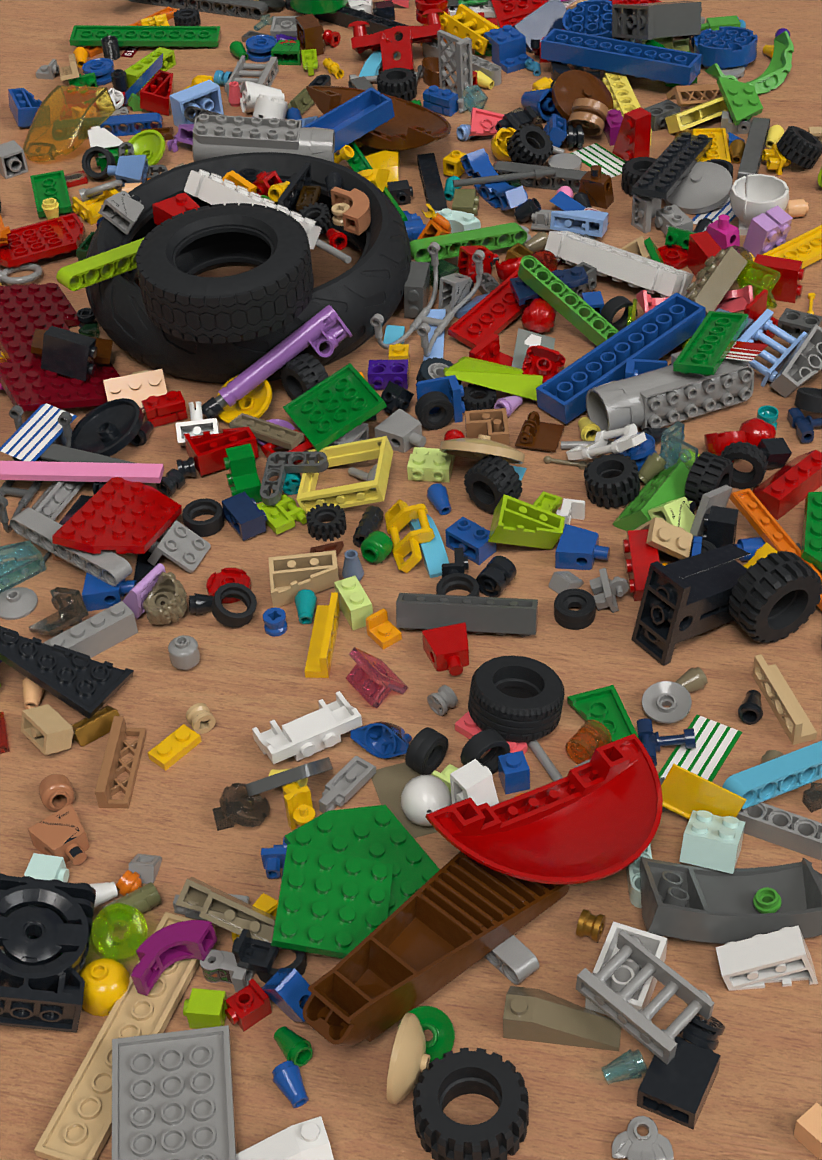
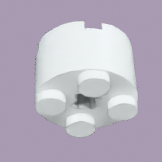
(270, 109)

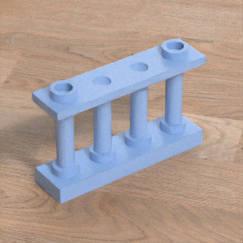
(755, 332)

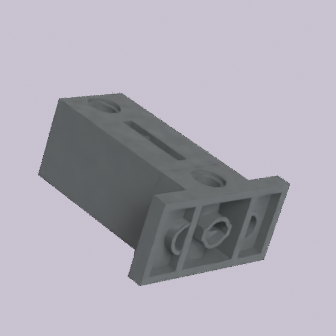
(656, 20)

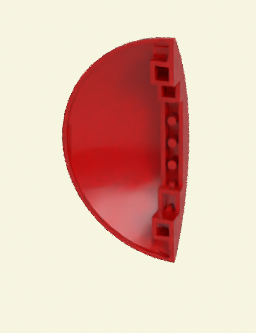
(568, 828)

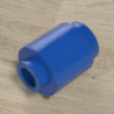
(749, 545)

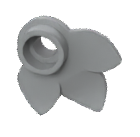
(636, 1147)

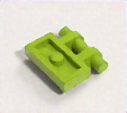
(278, 518)

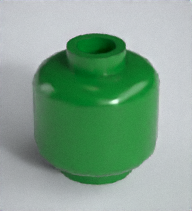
(376, 547)

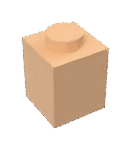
(809, 1130)

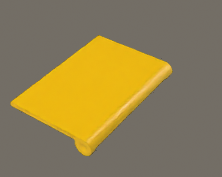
(688, 792)

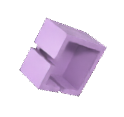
(767, 231)

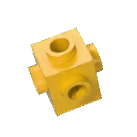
(452, 164)

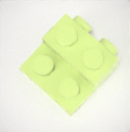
(430, 465)

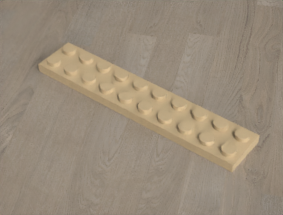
(85, 1112)

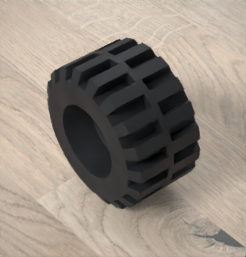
(398, 83)
(530, 145)
(800, 147)
(633, 170)
(302, 374)
(707, 474)
(612, 480)
(490, 481)

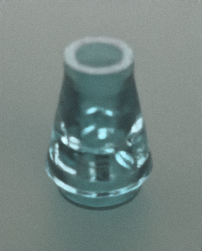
(625, 1067)

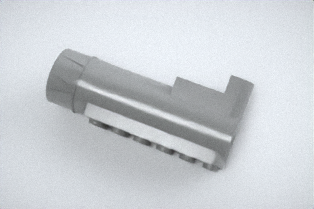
(237, 134)
(668, 396)

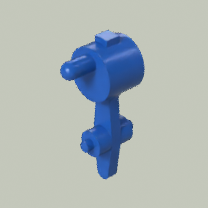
(413, 226)

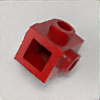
(265, 181)

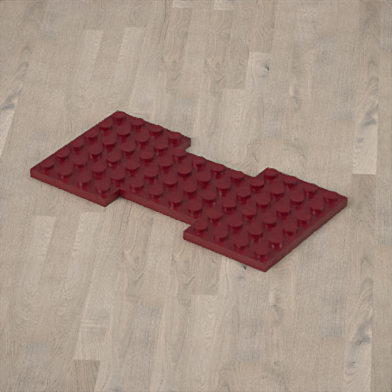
(26, 384)

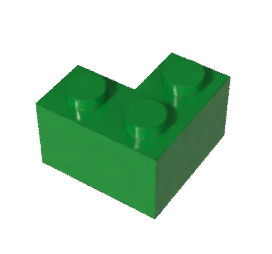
(242, 471)

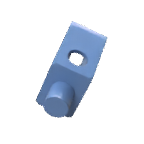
(130, 169)

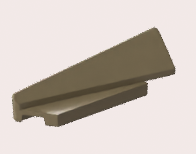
(226, 910)

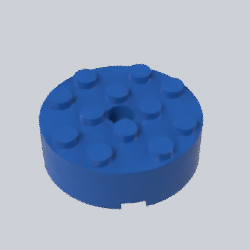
(590, 18)
(726, 47)

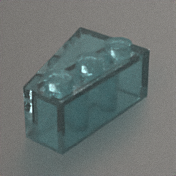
(19, 564)

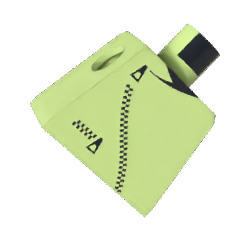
(676, 512)

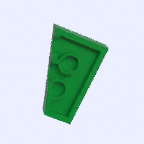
(605, 707)

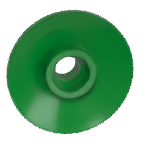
(441, 1027)

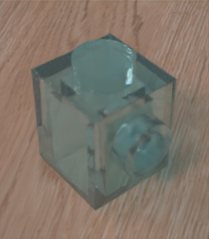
(474, 97)

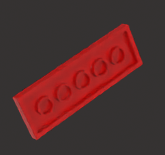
(489, 315)

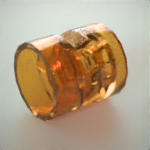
(586, 740)

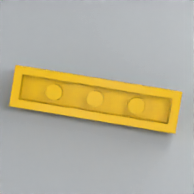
(323, 639)

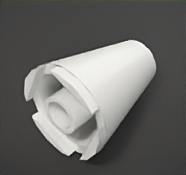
(251, 91)

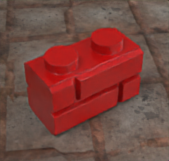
(165, 408)

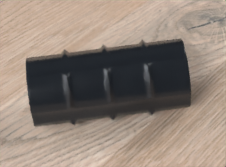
(370, 522)

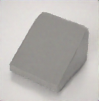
(564, 580)
(146, 866)

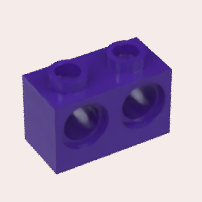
(383, 371)

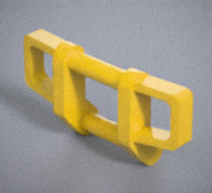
(396, 519)

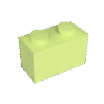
(353, 602)

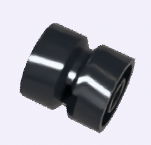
(496, 576)

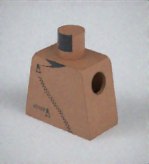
(61, 836)

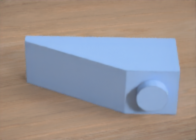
(580, 222)

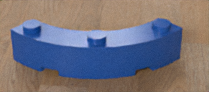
(498, 193)

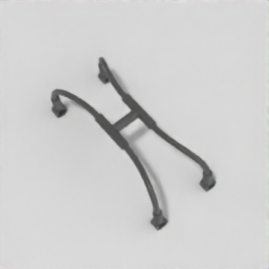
(7, 489)

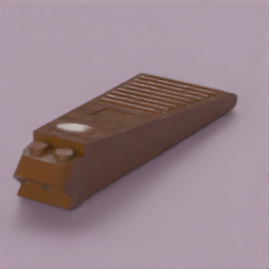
(423, 948)

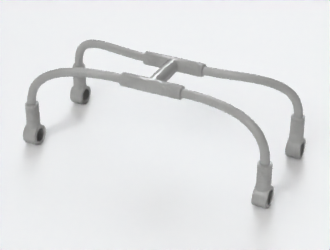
(422, 321)

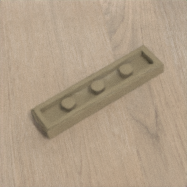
(269, 431)

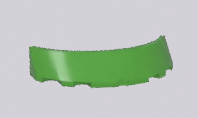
(776, 71)

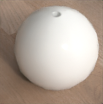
(423, 796)

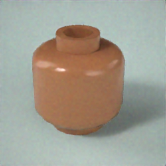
(56, 792)

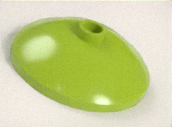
(150, 144)

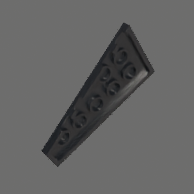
(63, 672)

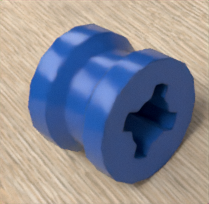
(275, 621)

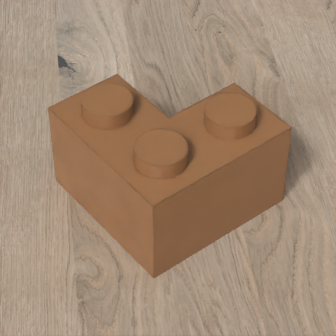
(488, 422)

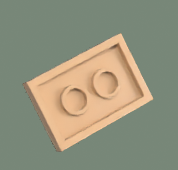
(136, 386)

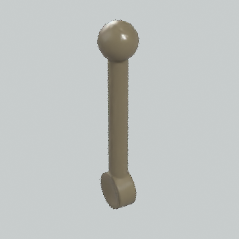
(582, 464)

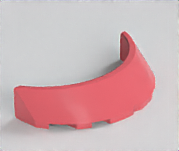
(733, 301)

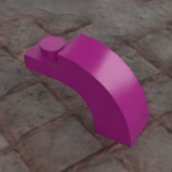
(169, 945)

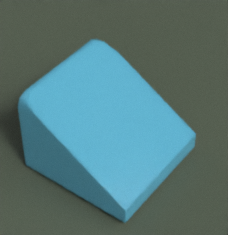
(393, 333)

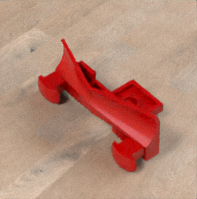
(387, 42)

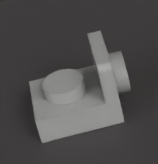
(48, 71)

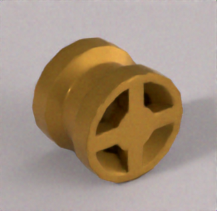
(590, 925)

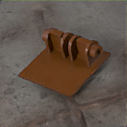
(539, 434)

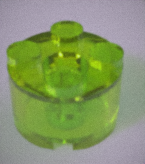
(125, 918)

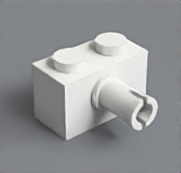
(196, 425)

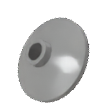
(17, 603)
(664, 694)

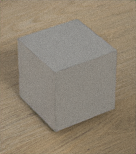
(12, 160)

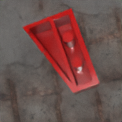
(155, 94)
(634, 135)

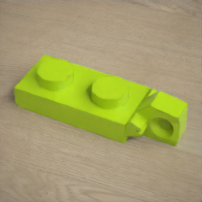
(309, 60)

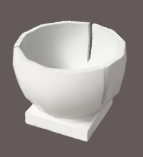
(756, 197)

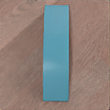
(372, 64)
(433, 551)

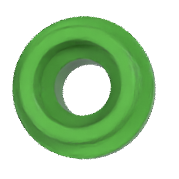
(767, 895)

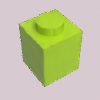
(205, 1008)

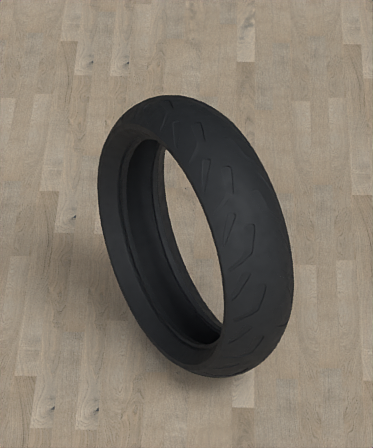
(356, 295)

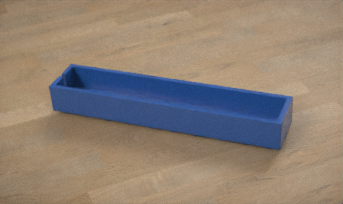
(356, 117)

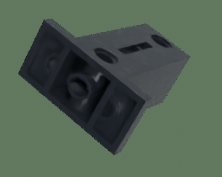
(683, 607)

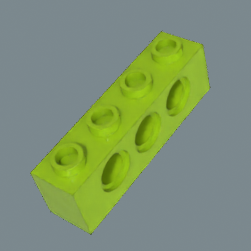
(136, 70)

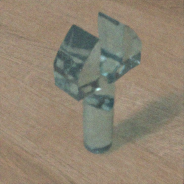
(265, 20)

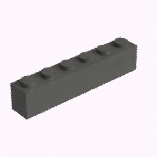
(479, 613)

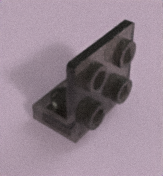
(70, 612)

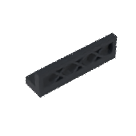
(292, 192)

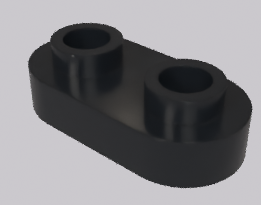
(321, 80)

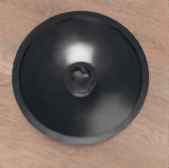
(108, 427)

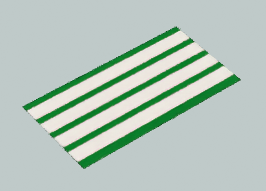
(598, 155)
(712, 748)

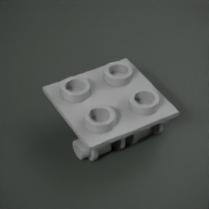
(542, 220)

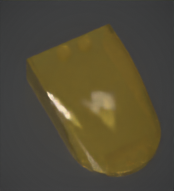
(65, 119)

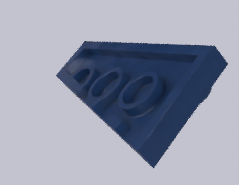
(571, 277)

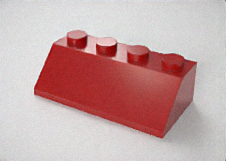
(791, 484)

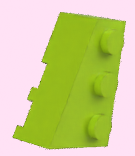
(525, 524)

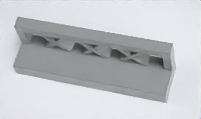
(56, 498)

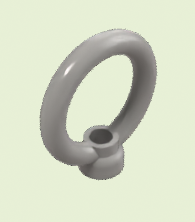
(87, 194)
(21, 280)

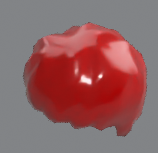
(507, 267)
(539, 316)
(757, 429)

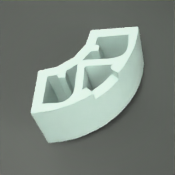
(460, 220)

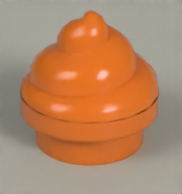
(129, 882)

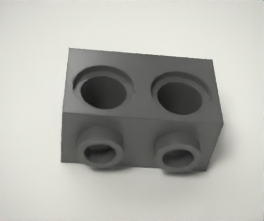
(660, 112)
(797, 322)

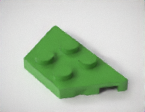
(740, 99)

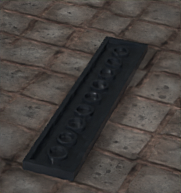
(672, 166)

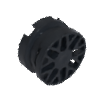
(703, 1032)

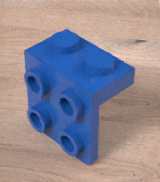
(448, 386)

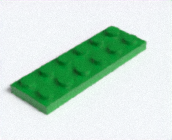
(710, 343)

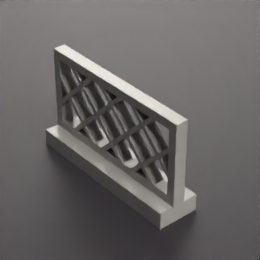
(462, 65)

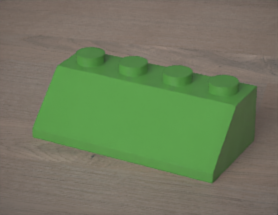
(662, 488)

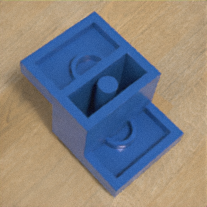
(508, 48)

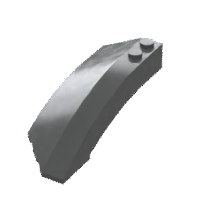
(719, 905)

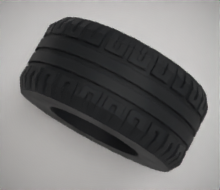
(516, 698)

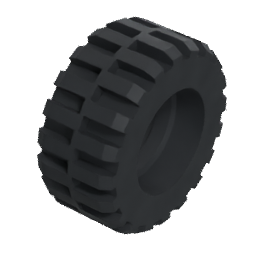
(775, 596)
(471, 1074)

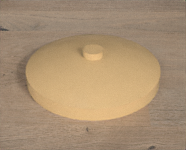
(480, 447)

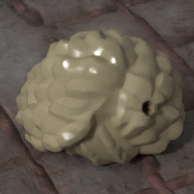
(171, 594)

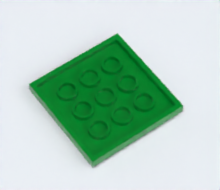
(334, 407)
(329, 901)

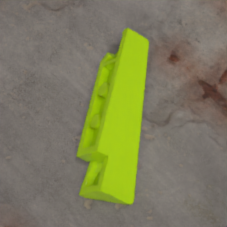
(495, 376)

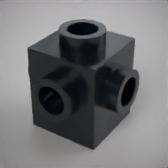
(396, 397)

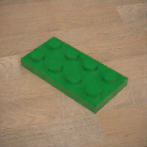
(51, 186)

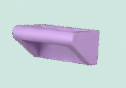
(140, 591)

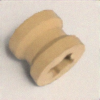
(337, 211)
(200, 718)

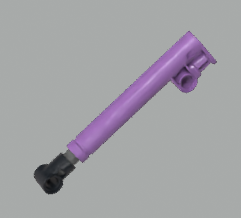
(323, 327)

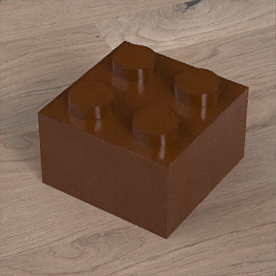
(310, 33)

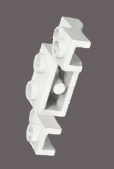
(310, 732)

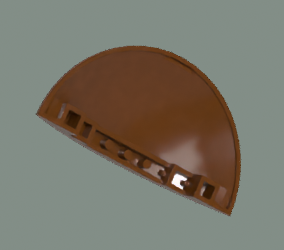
(409, 129)

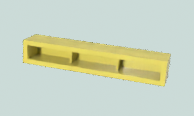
(696, 115)

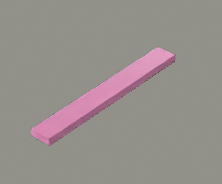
(80, 471)

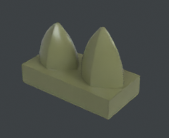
(301, 101)

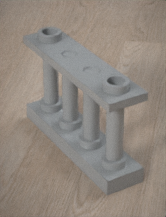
(265, 78)
(639, 1022)

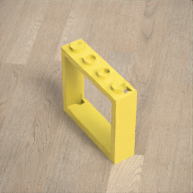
(351, 494)

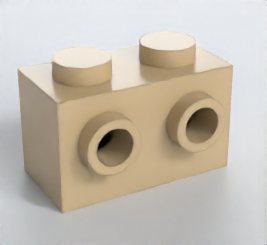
(46, 729)

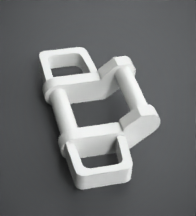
(599, 447)

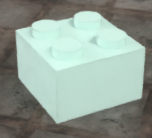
(712, 841)

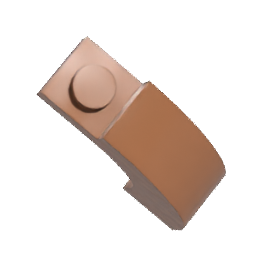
(358, 216)

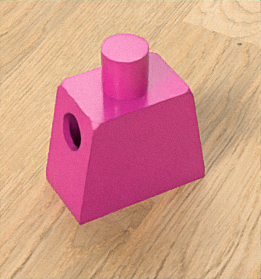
(724, 232)

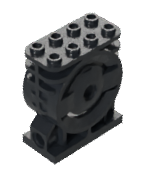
(34, 984)

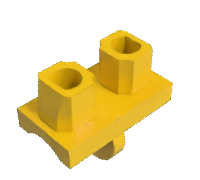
(159, 20)
(775, 159)
(298, 805)

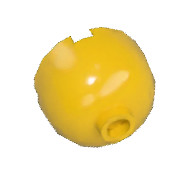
(499, 144)
(104, 984)

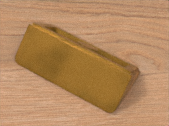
(97, 726)

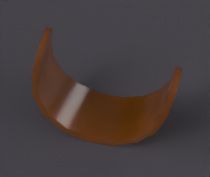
(430, 67)

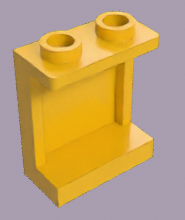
(89, 209)

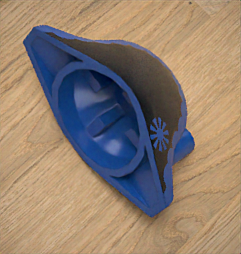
(382, 739)

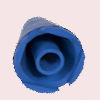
(540, 102)

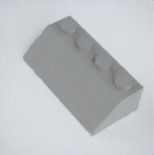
(99, 631)

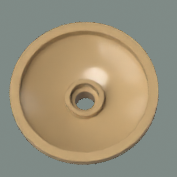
(407, 1059)

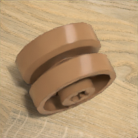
(589, 114)

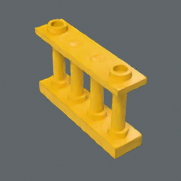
(468, 24)

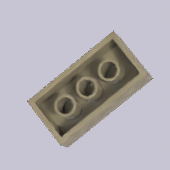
(716, 278)

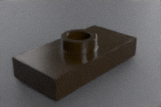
(308, 195)

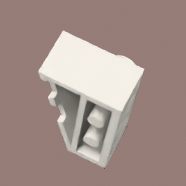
(474, 782)

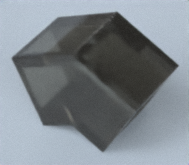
(813, 797)
(221, 820)

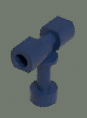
(803, 424)
(653, 742)

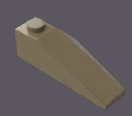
(545, 1018)

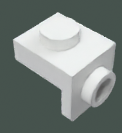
(572, 510)

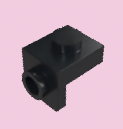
(459, 566)
(254, 953)

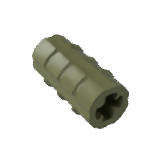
(142, 898)

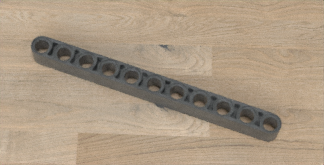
(238, 8)

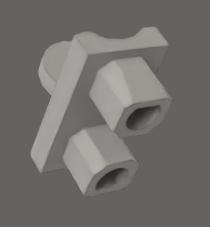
(610, 589)

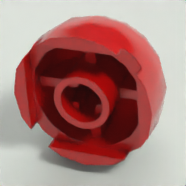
(718, 441)

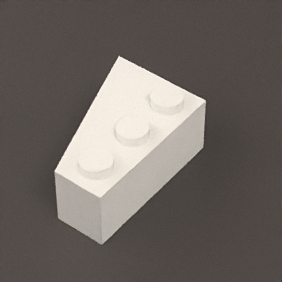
(766, 959)

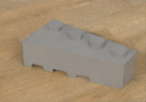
(801, 365)

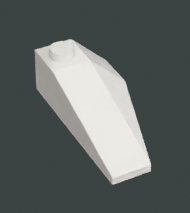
(298, 1142)

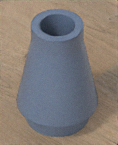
(352, 565)

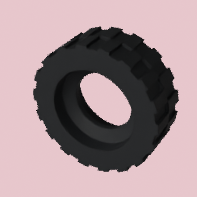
(751, 454)

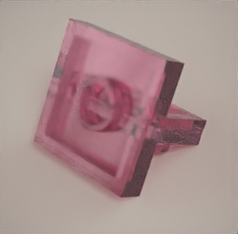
(373, 678)

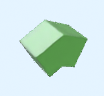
(134, 102)

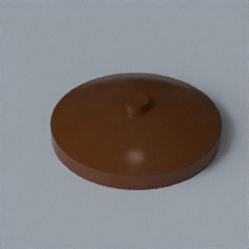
(575, 85)

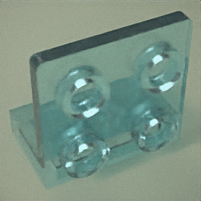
(675, 449)

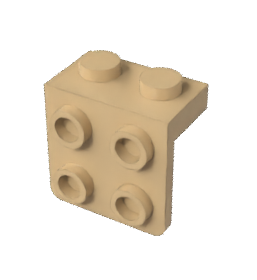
(668, 538)

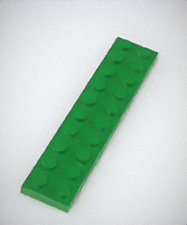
(147, 35)

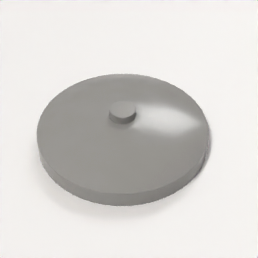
(702, 189)

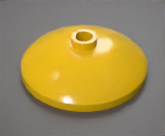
(252, 404)

